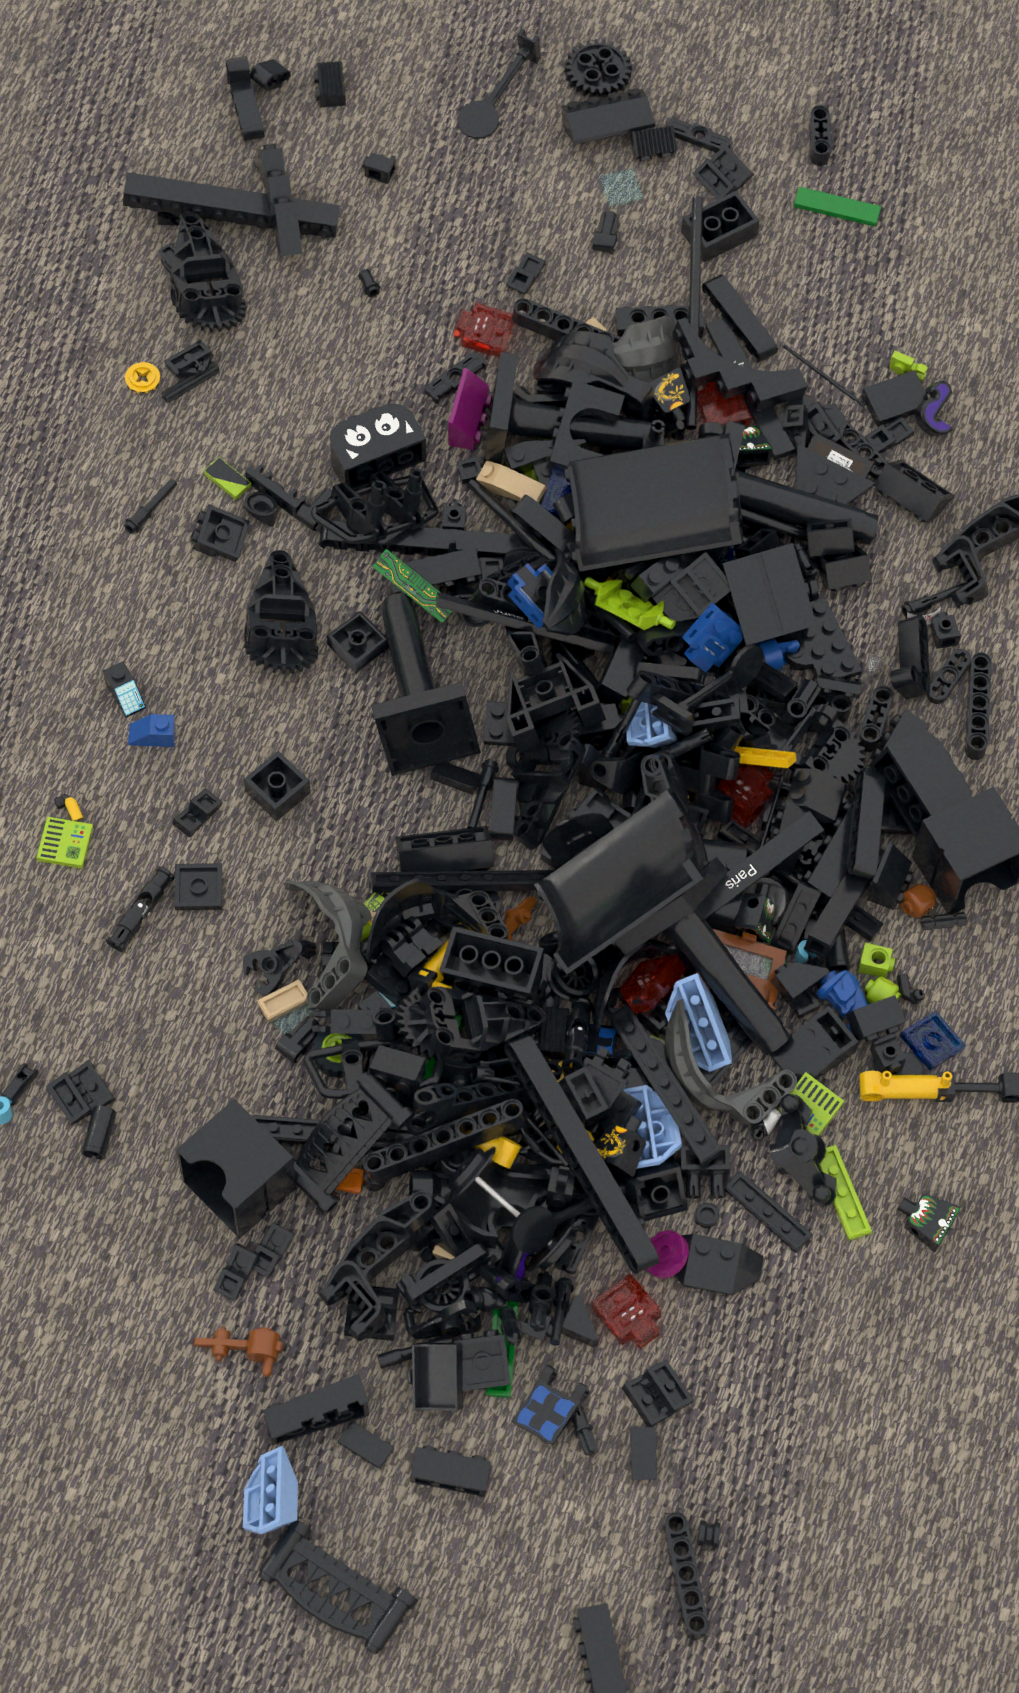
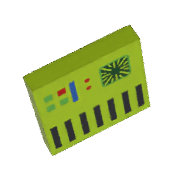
(64, 842)
(821, 1101)

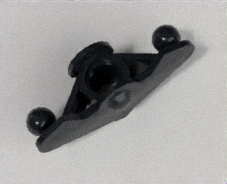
(801, 1151)

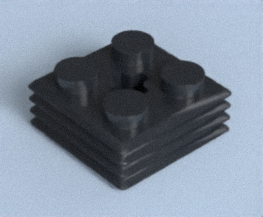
(357, 629)

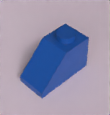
(153, 731)

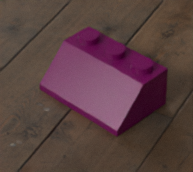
(468, 411)

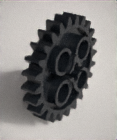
(585, 75)

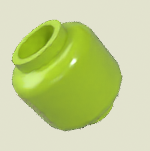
(880, 989)

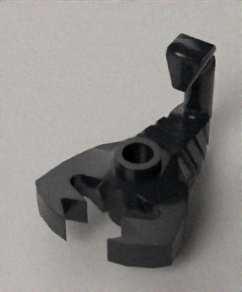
(277, 962)
(447, 1323)

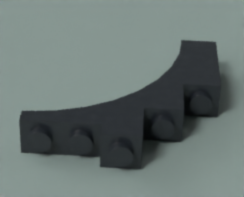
(278, 190)
(706, 366)

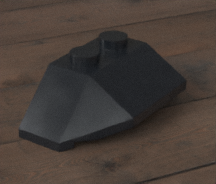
(719, 1265)

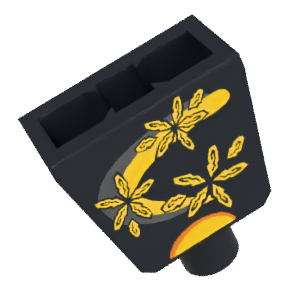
(670, 394)
(622, 1146)

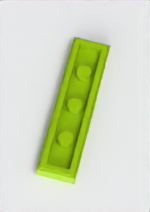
(846, 1201)

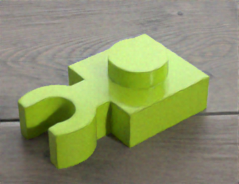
(903, 364)

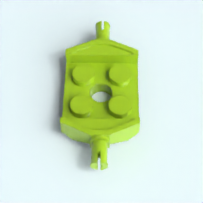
(627, 606)

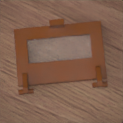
(756, 960)

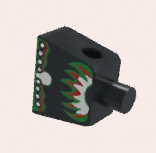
(754, 448)
(756, 913)
(929, 1219)

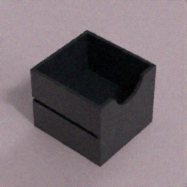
(768, 594)
(968, 847)
(236, 1168)

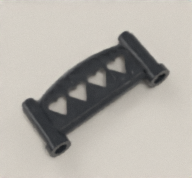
(384, 1112)
(386, 1609)

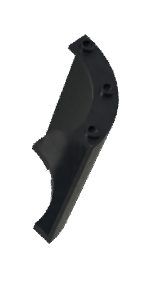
(654, 502)
(623, 879)

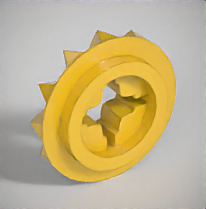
(142, 369)

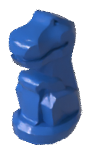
(842, 992)

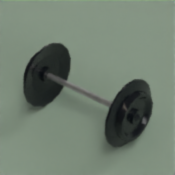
(469, 1172)

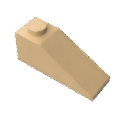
(509, 483)

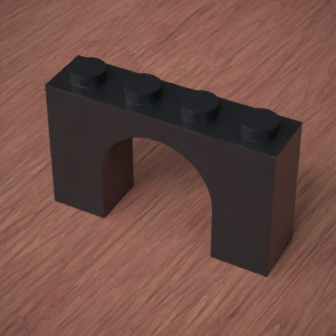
(581, 402)

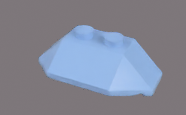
(648, 730)
(706, 1028)
(657, 1127)
(271, 1494)

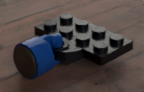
(814, 648)

